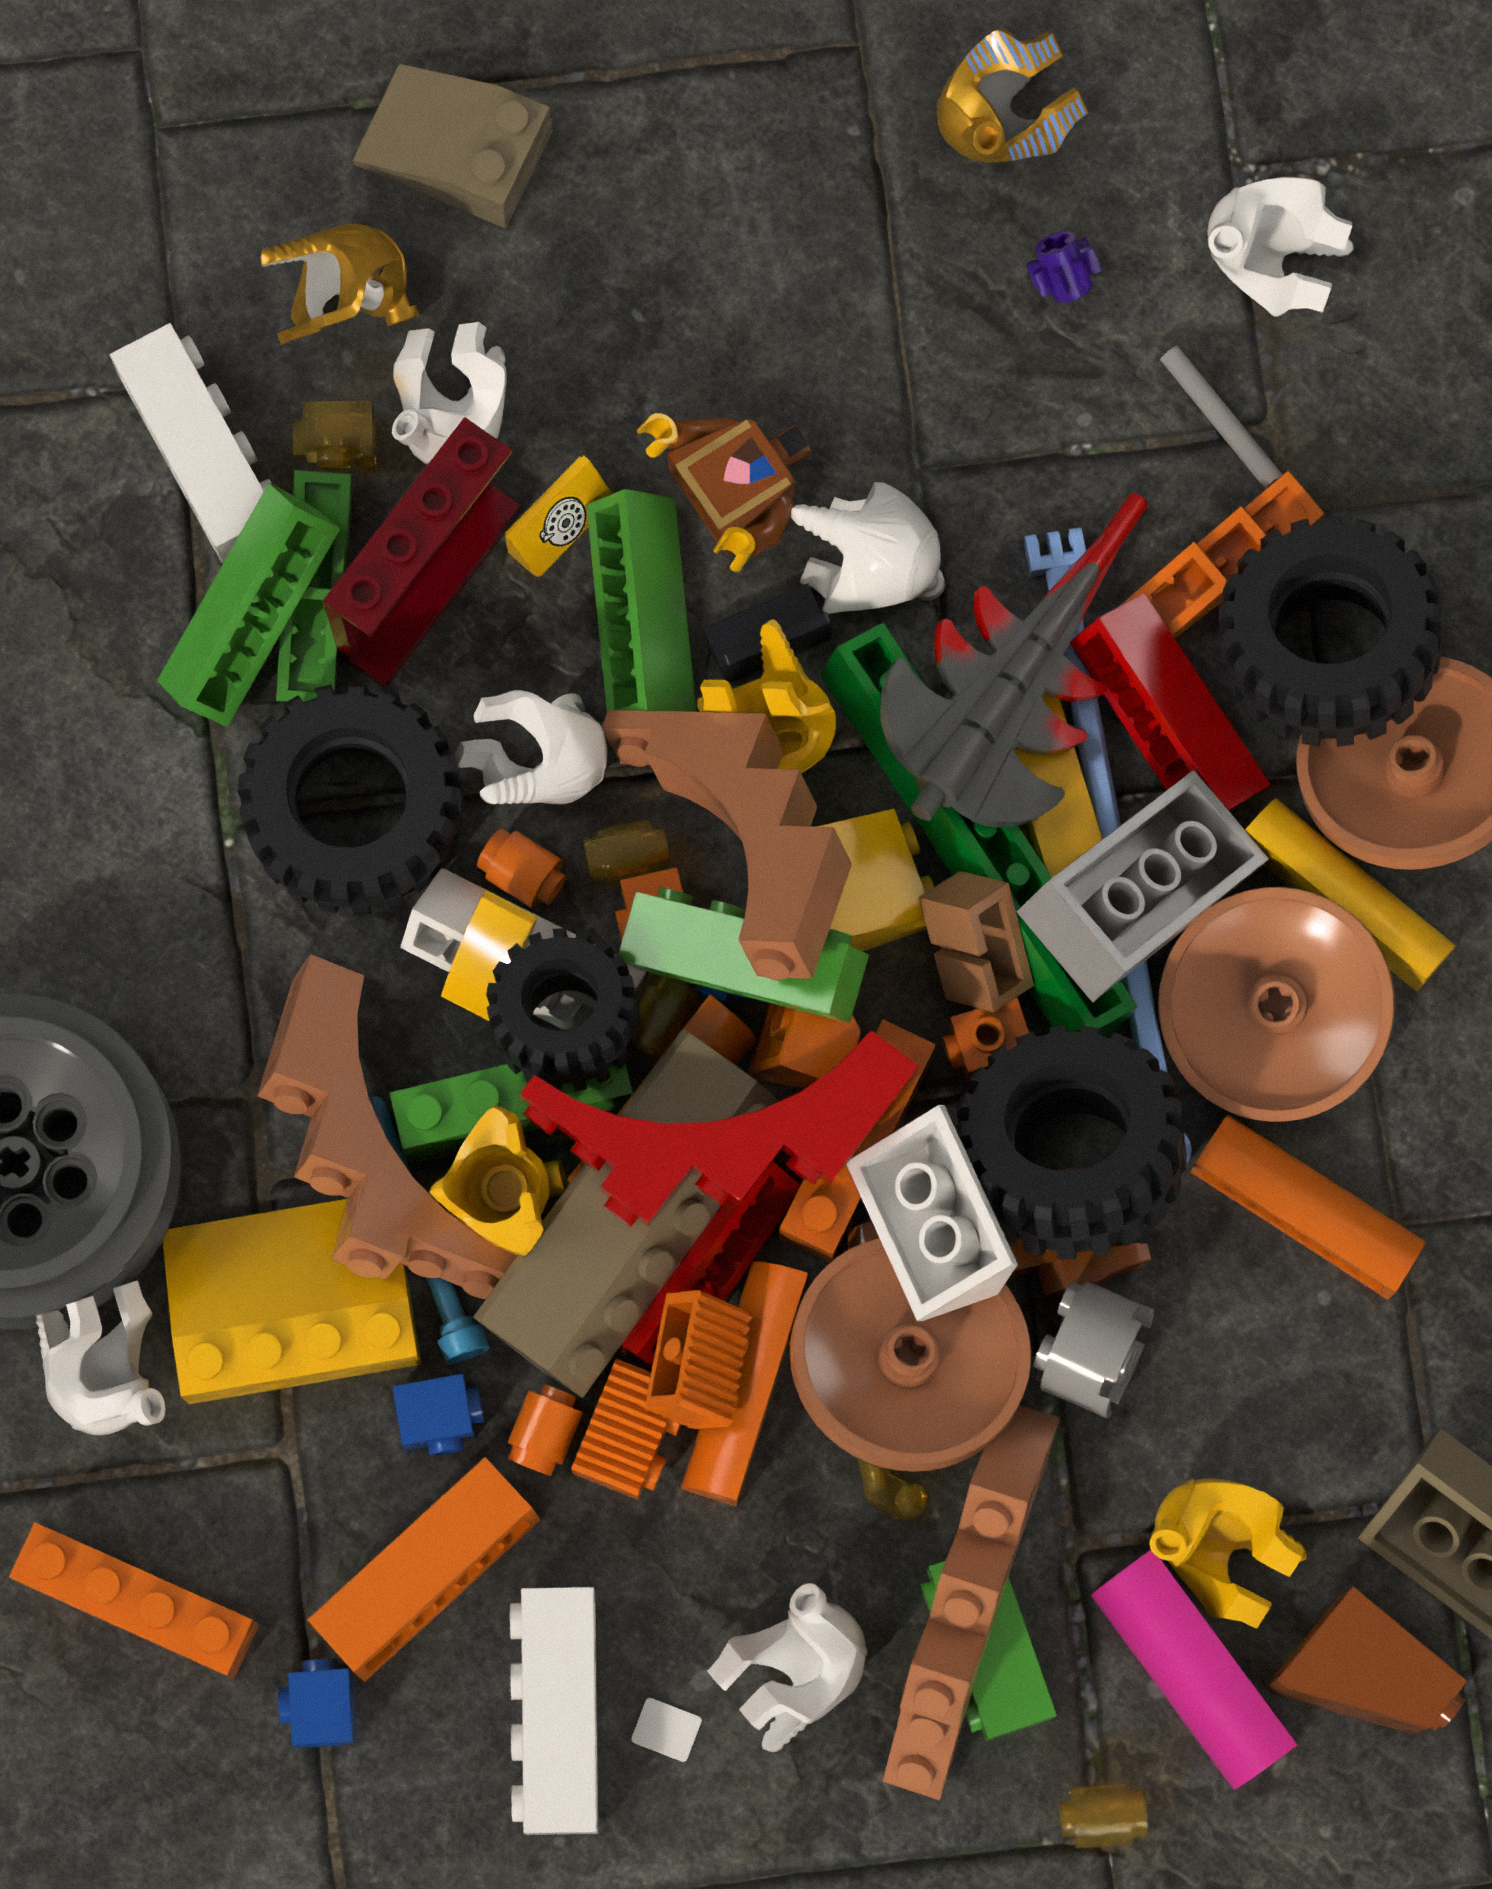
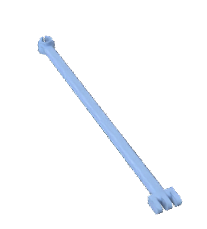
(1099, 782)

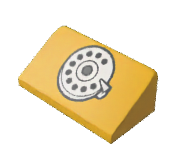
(556, 518)

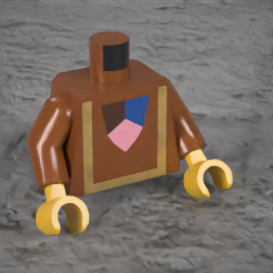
(732, 477)

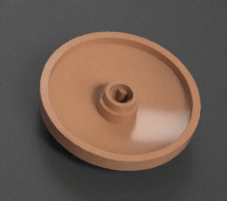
(1418, 789)
(1276, 1004)
(904, 1386)

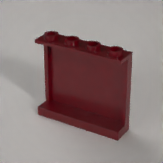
(421, 555)

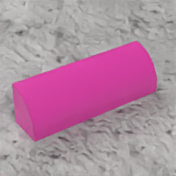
(1193, 1670)

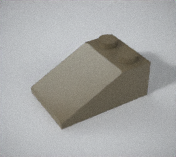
(456, 141)

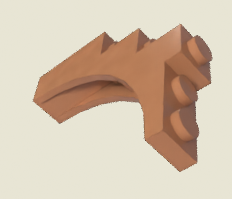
(346, 1153)
(968, 1602)

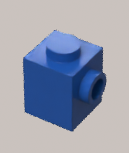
(437, 1414)
(319, 1705)

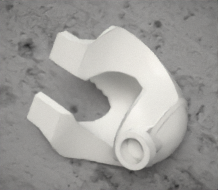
(1262, 225)
(426, 413)
(885, 548)
(570, 744)
(99, 1382)
(815, 1647)

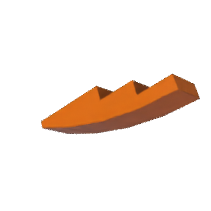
(1196, 577)

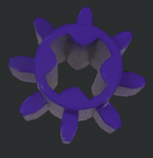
(1063, 266)

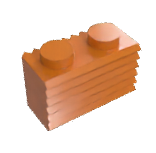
(698, 1360)
(623, 1436)

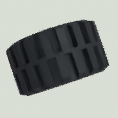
(555, 967)

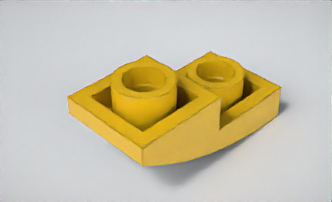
(489, 936)

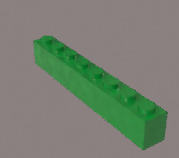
(1000, 853)

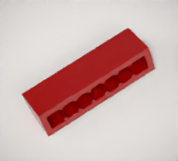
(1166, 703)
(718, 1255)

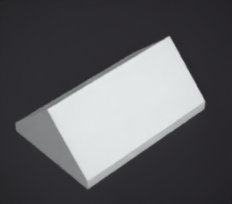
(933, 1216)

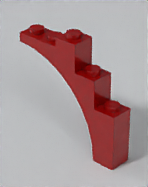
(730, 1155)

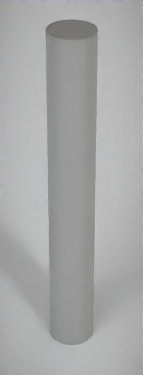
(1221, 417)

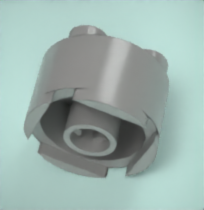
(1093, 1348)

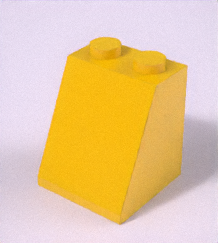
(883, 882)

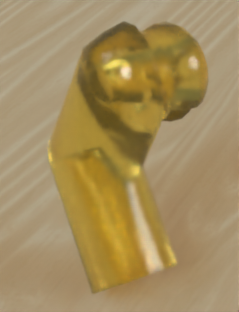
(892, 1493)

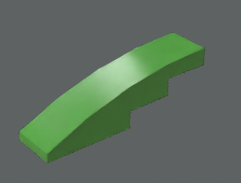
(307, 644)

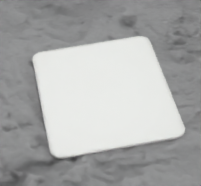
(666, 1729)

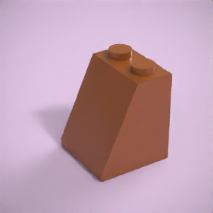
(1369, 1670)

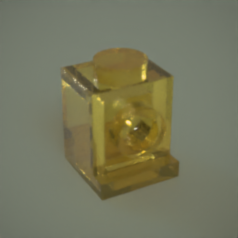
(337, 434)

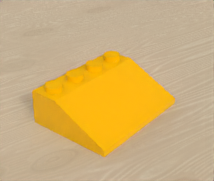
(272, 1311)

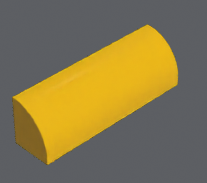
(1070, 826)
(1314, 864)

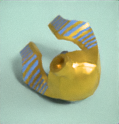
(978, 95)

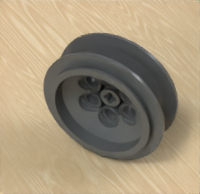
(123, 1142)

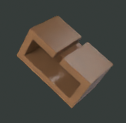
(980, 941)

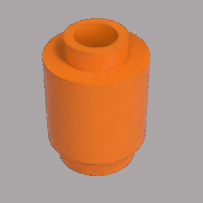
(522, 868)
(544, 1429)

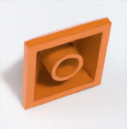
(800, 1046)

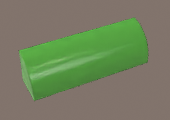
(641, 602)
(248, 605)

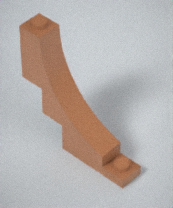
(732, 771)

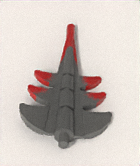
(967, 743)

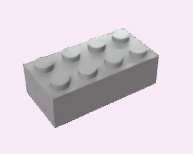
(1142, 885)

